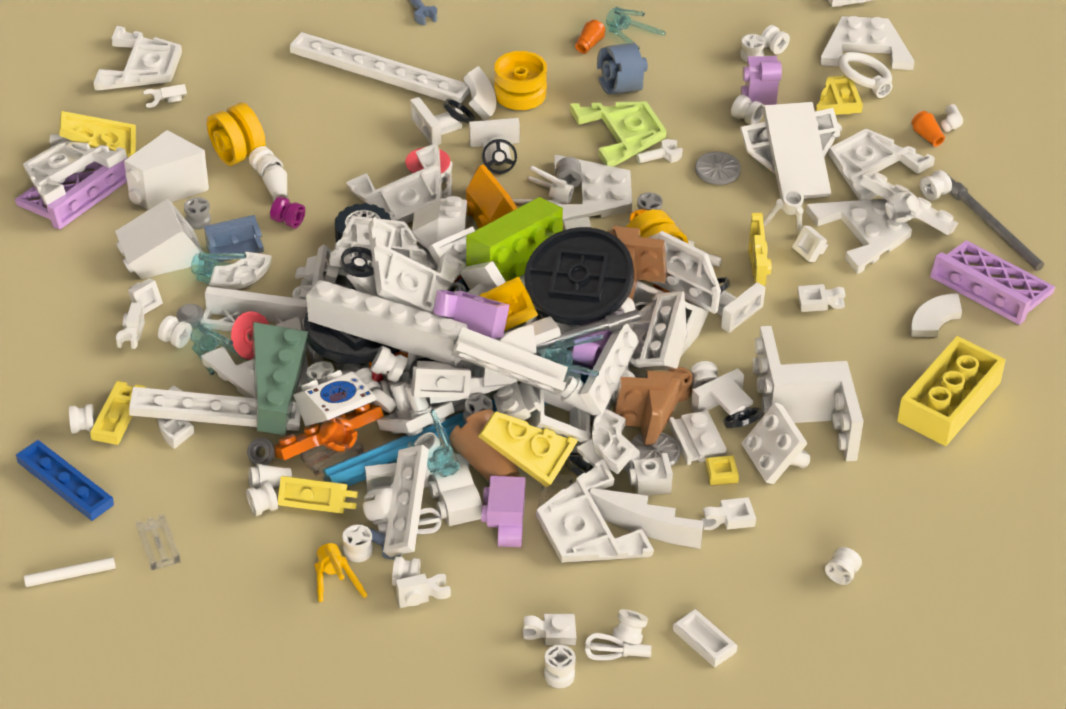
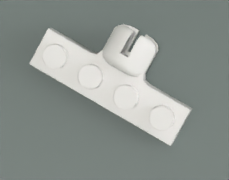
(904, 205)
(611, 366)
(400, 501)

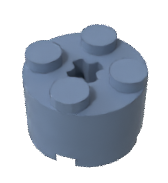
(621, 68)

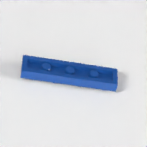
(65, 480)

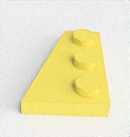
(530, 448)

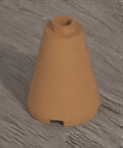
(477, 452)

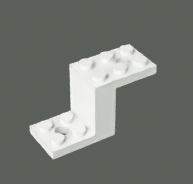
(809, 392)

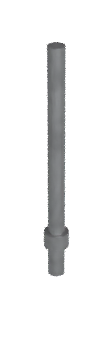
(961, 193)
(610, 322)

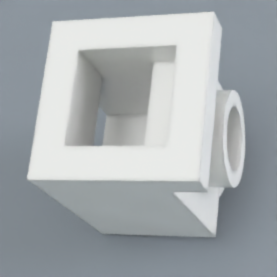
(651, 475)

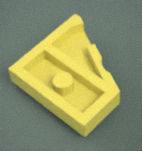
(840, 95)
(758, 250)

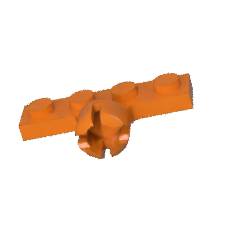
(334, 433)

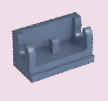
(234, 236)

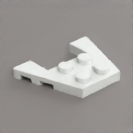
(867, 36)
(148, 63)
(871, 153)
(64, 159)
(604, 191)
(408, 193)
(868, 223)
(357, 235)
(404, 279)
(243, 374)
(578, 527)

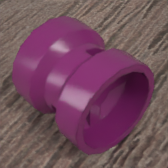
(285, 211)

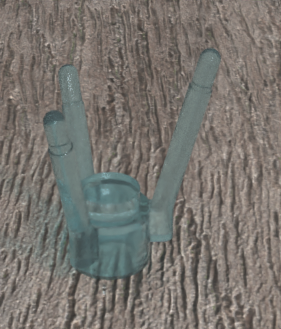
(619, 20)
(204, 263)
(207, 340)
(560, 354)
(443, 457)

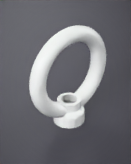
(880, 85)

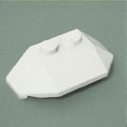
(757, 141)
(439, 220)
(690, 272)
(660, 332)

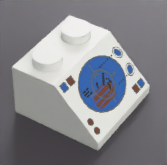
(332, 397)

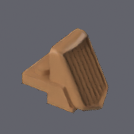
(646, 253)
(648, 402)

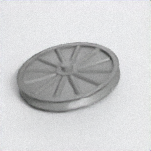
(718, 168)
(664, 444)

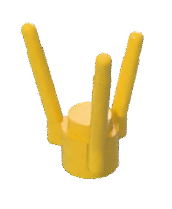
(332, 562)

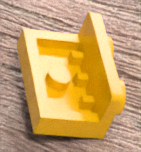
(516, 295)

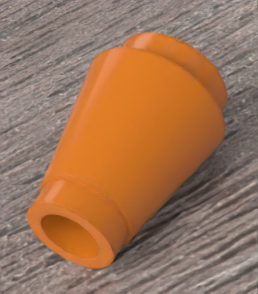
(591, 34)
(928, 128)

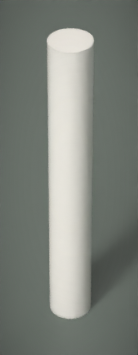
(69, 572)

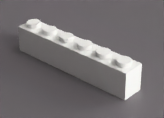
(383, 321)

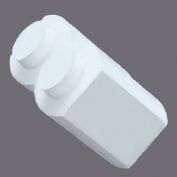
(456, 497)

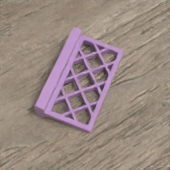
(78, 196)
(989, 291)

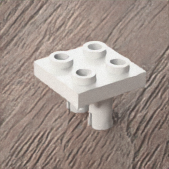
(411, 411)
(776, 444)

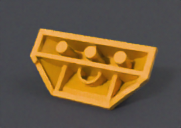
(487, 198)

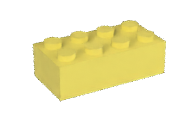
(951, 390)

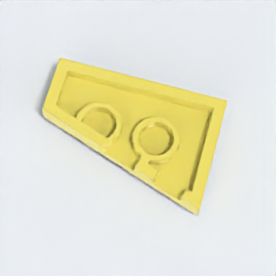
(98, 132)

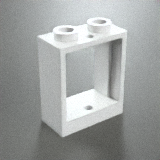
(579, 420)

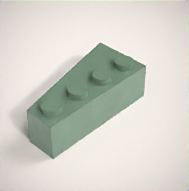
(277, 371)

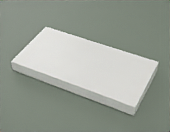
(796, 149)

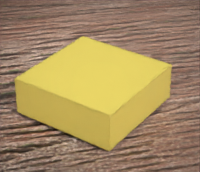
(721, 470)

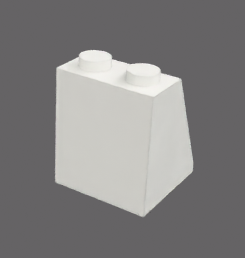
(165, 170)
(158, 242)

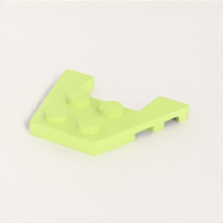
(630, 123)

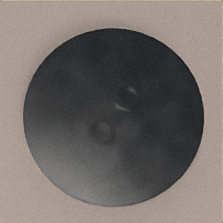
(579, 275)
(341, 345)

